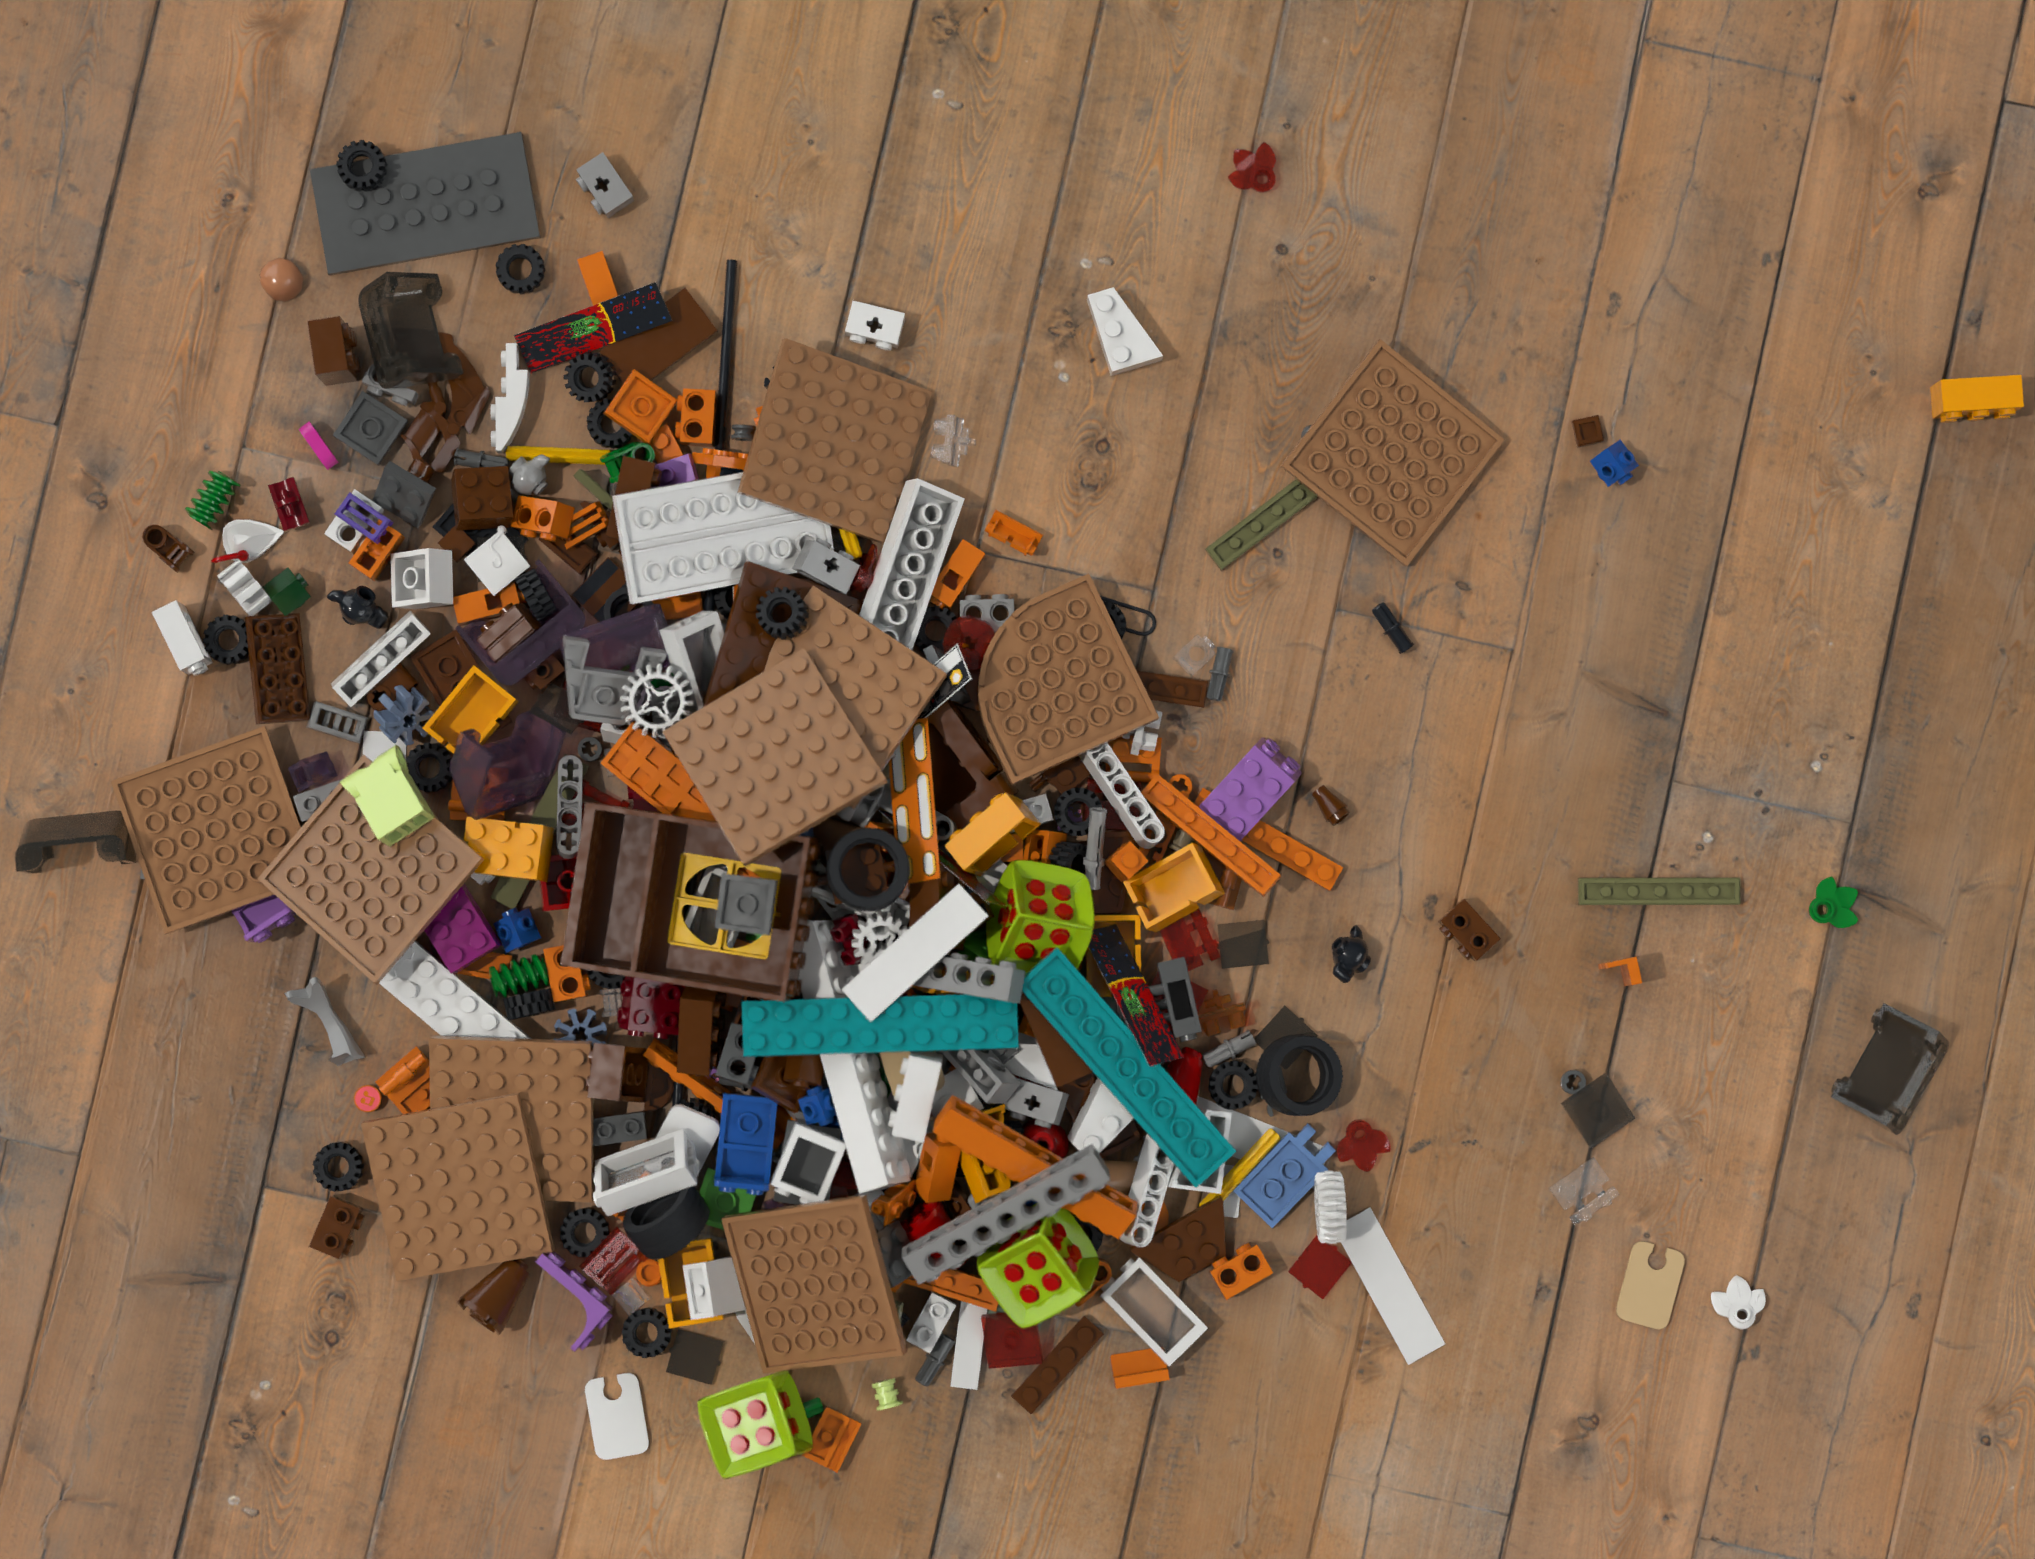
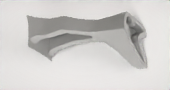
(316, 999)

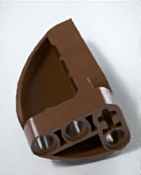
(962, 767)

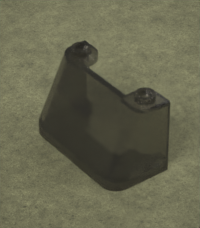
(404, 330)
(104, 828)
(1892, 1069)

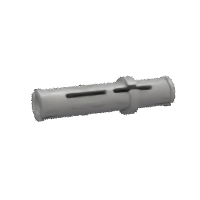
(1094, 856)

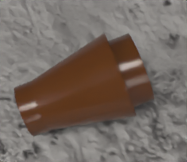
(1331, 806)

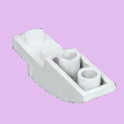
(509, 410)

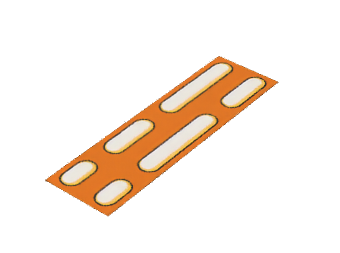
(914, 802)

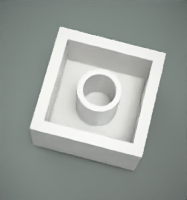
(421, 578)

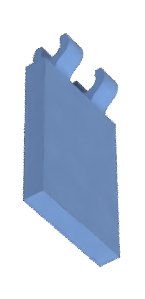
(1283, 1176)

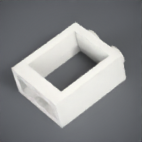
(182, 638)
(816, 1137)

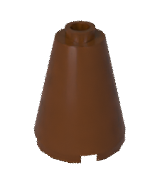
(496, 1295)

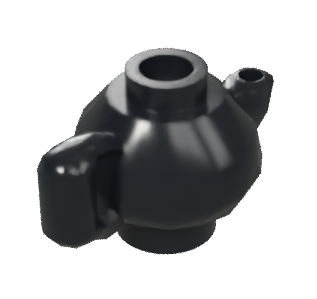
(359, 606)
(1350, 955)

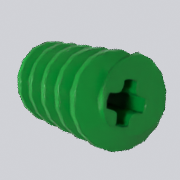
(211, 498)
(518, 975)

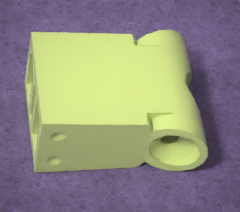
(389, 797)

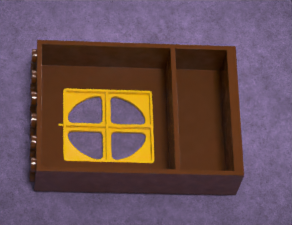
(633, 894)

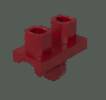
(289, 504)
(843, 933)

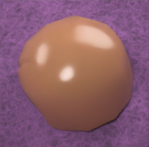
(281, 279)

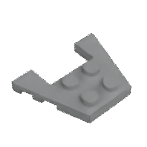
(597, 691)

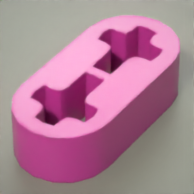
(318, 445)

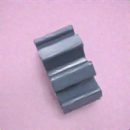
(403, 715)
(589, 1032)

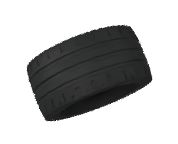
(873, 836)
(1329, 1081)
(667, 1223)

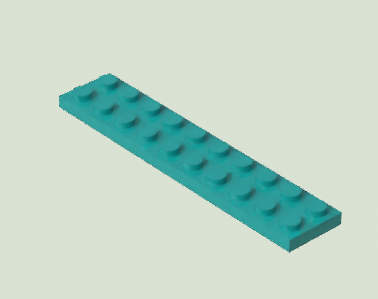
(904, 1026)
(1118, 1062)

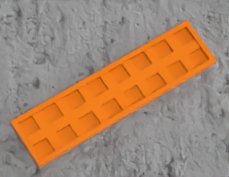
(658, 777)

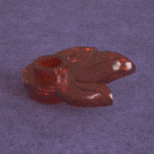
(1251, 166)
(863, 577)
(1362, 1149)

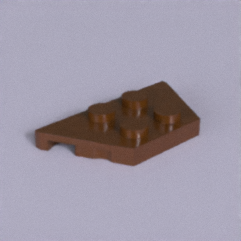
(1188, 1242)

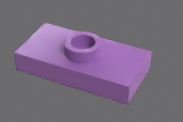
(678, 470)

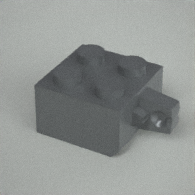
(891, 1241)

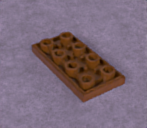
(663, 345)
(277, 668)
(1058, 1055)

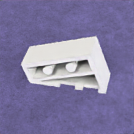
(1120, 333)
(915, 1095)
(1099, 1119)
(1213, 1183)

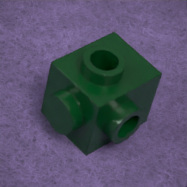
(287, 591)

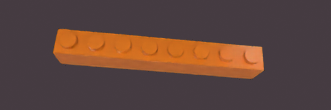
(1022, 1158)

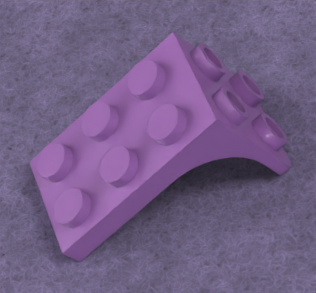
(1251, 788)
(262, 917)
(593, 1299)

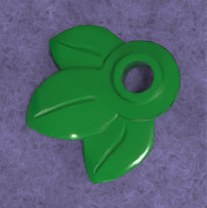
(1837, 904)

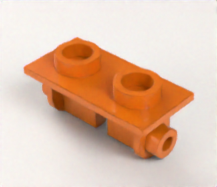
(1019, 535)
(894, 1201)

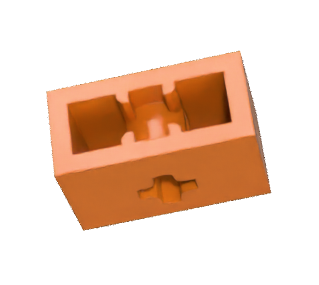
(372, 557)

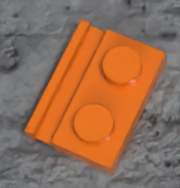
(832, 1439)

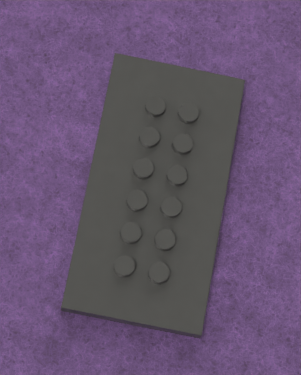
(427, 205)

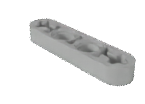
(569, 806)

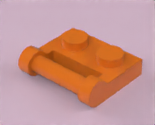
(1122, 750)

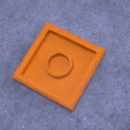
(640, 406)

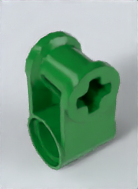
(614, 458)

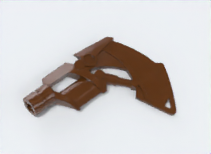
(467, 404)

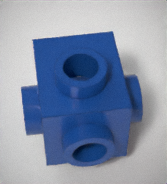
(1615, 464)
(516, 929)
(818, 1106)

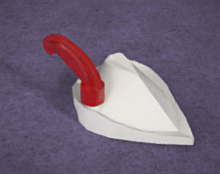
(247, 540)

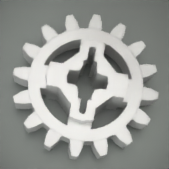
(887, 930)

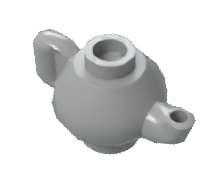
(528, 476)

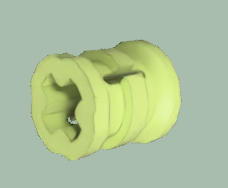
(886, 1394)

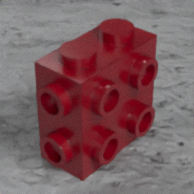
(649, 1007)

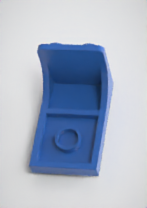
(745, 1143)

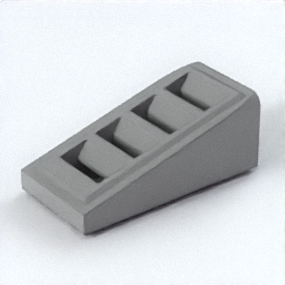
(314, 715)

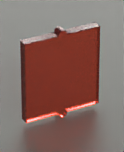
(1319, 1267)

